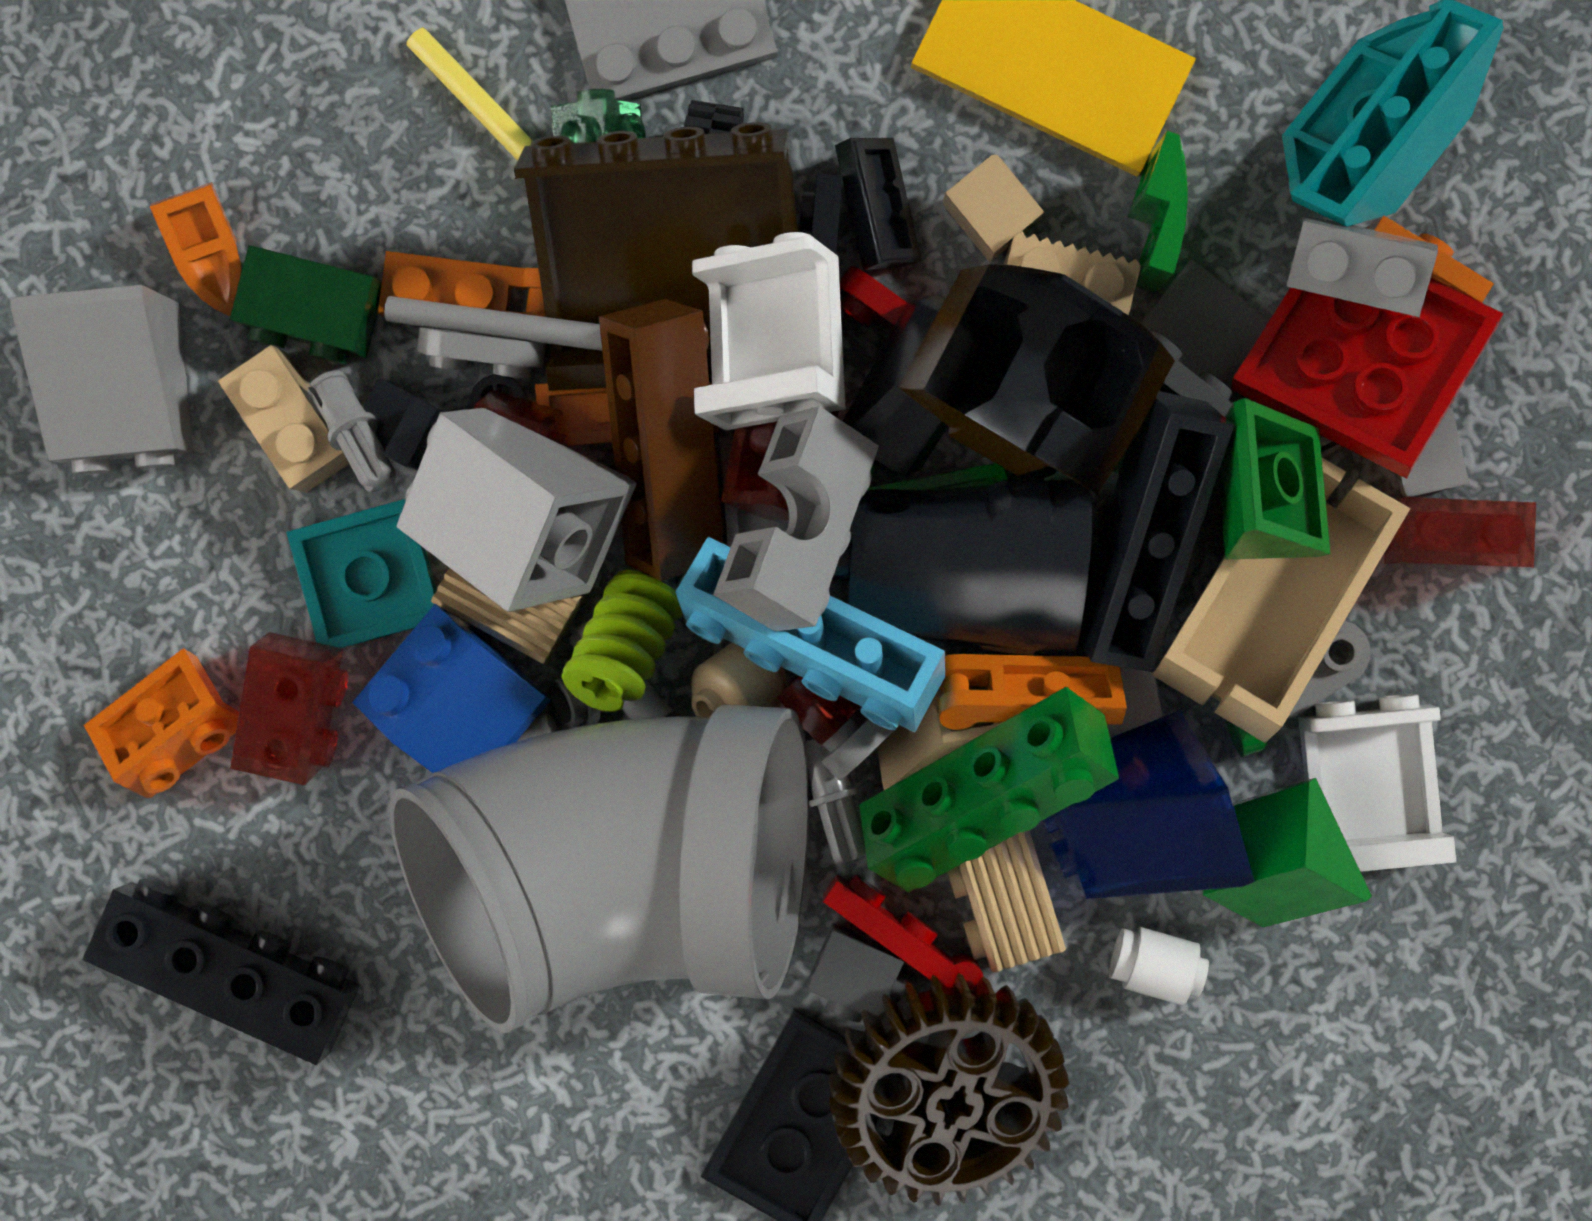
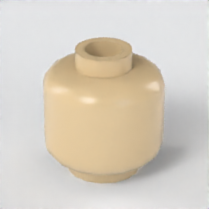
(734, 680)

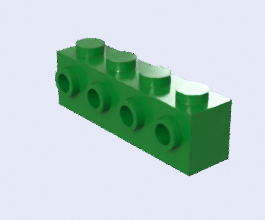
(988, 790)

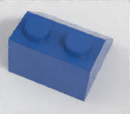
(449, 694)

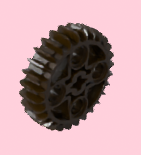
(948, 1089)

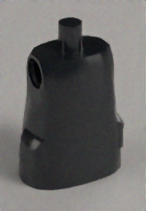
(975, 564)

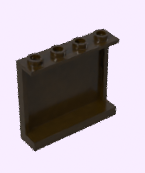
(632, 214)

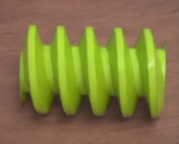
(622, 641)

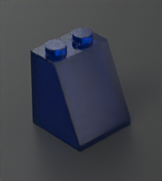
(1158, 825)

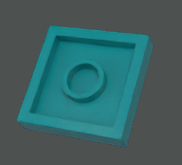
(362, 576)

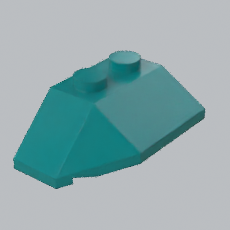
(1389, 112)

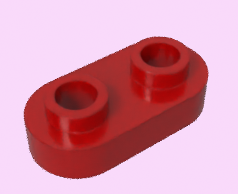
(869, 300)

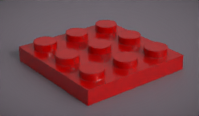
(1366, 371)

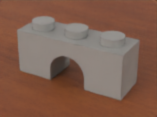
(822, 475)

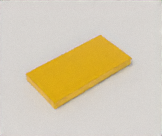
(1059, 71)

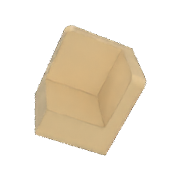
(992, 206)

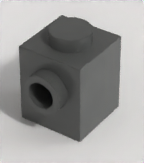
(856, 974)

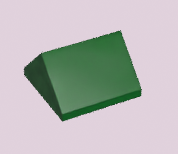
(1272, 486)
(1294, 856)

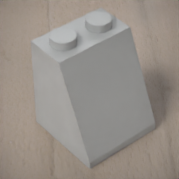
(106, 376)
(513, 509)

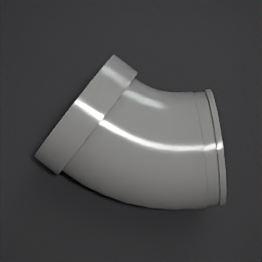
(613, 859)

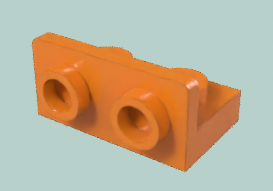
(162, 726)

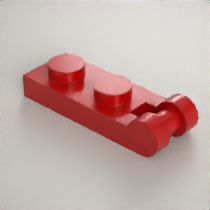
(906, 938)

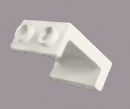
(772, 331)
(1380, 779)

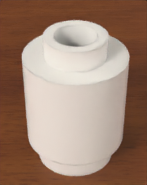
(1158, 965)

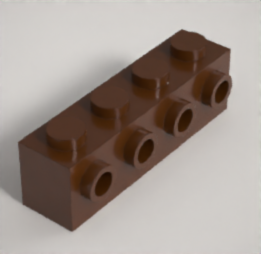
(651, 369)

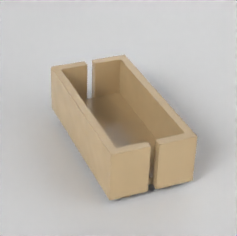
(1273, 619)

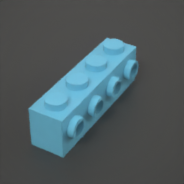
(841, 656)

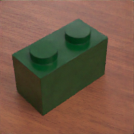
(306, 303)

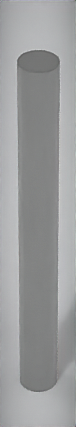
(493, 323)

